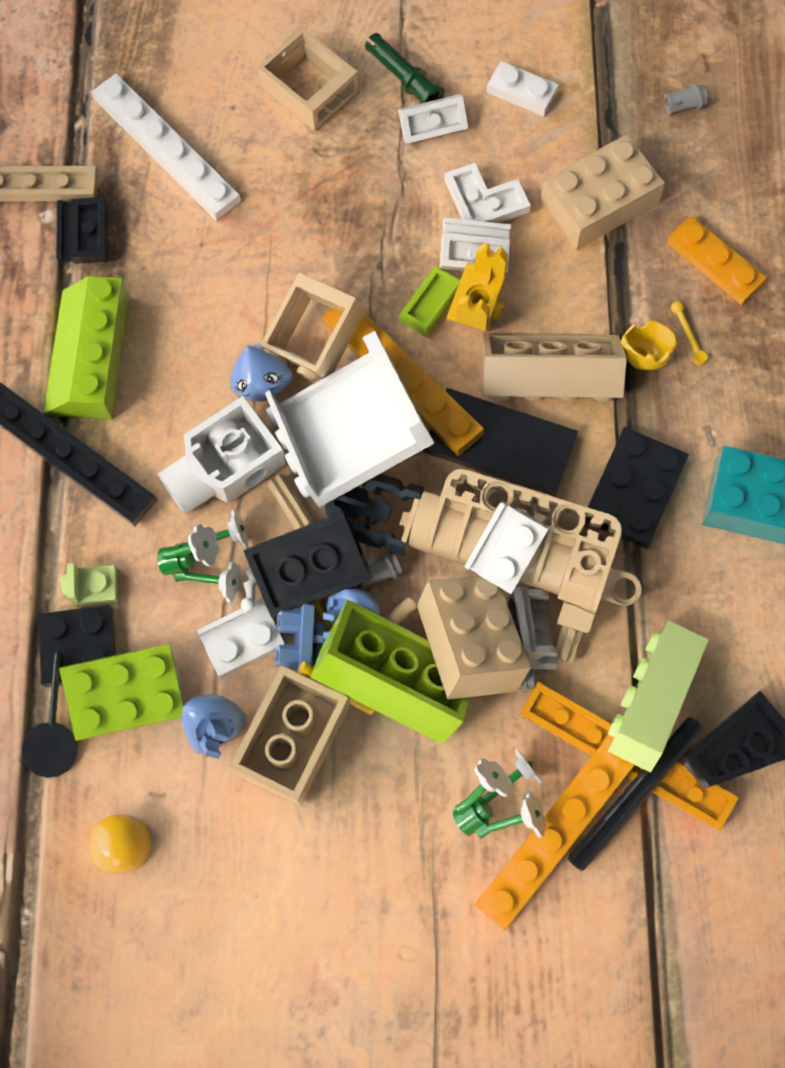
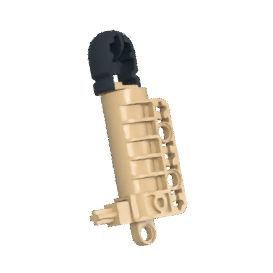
(452, 524)

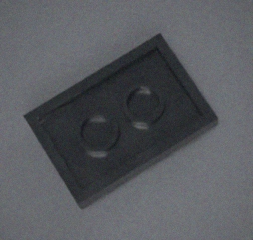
(638, 485)
(308, 563)

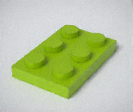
(122, 691)

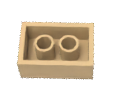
(601, 191)
(472, 637)
(290, 735)

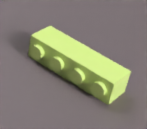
(658, 695)

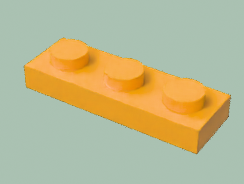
(716, 260)

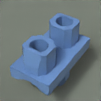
(301, 624)

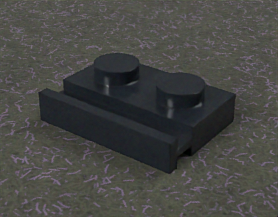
(82, 230)

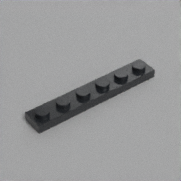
(74, 458)

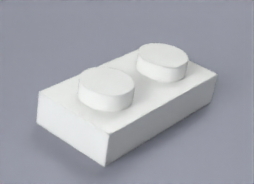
(522, 88)
(433, 118)

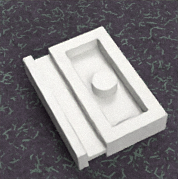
(463, 238)
(506, 547)
(240, 639)

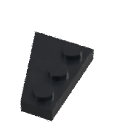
(739, 744)

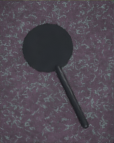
(50, 746)

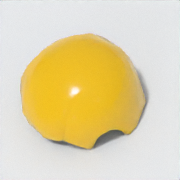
(649, 345)
(119, 844)

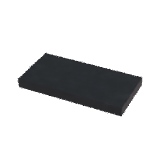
(512, 446)

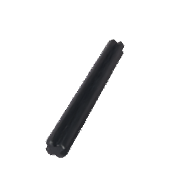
(635, 795)

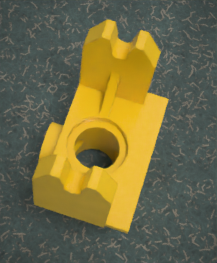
(481, 284)

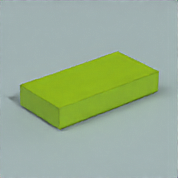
(430, 301)

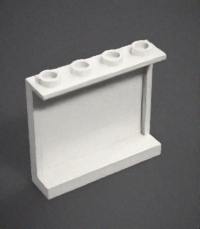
(349, 426)

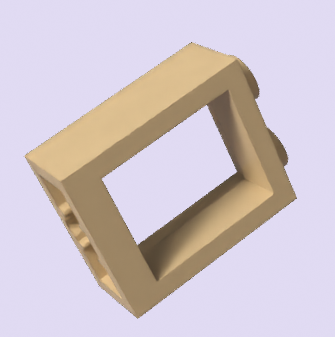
(325, 101)
(292, 310)

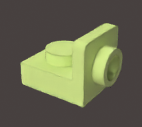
(90, 585)

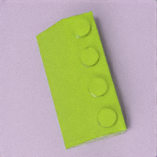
(88, 349)
(388, 672)

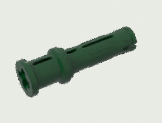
(413, 79)

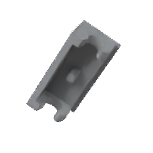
(534, 627)

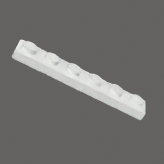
(166, 147)

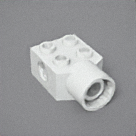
(223, 458)

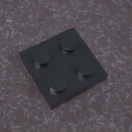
(77, 634)

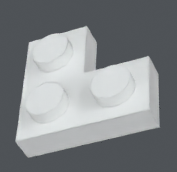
(485, 204)

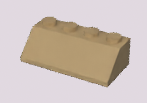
(553, 366)

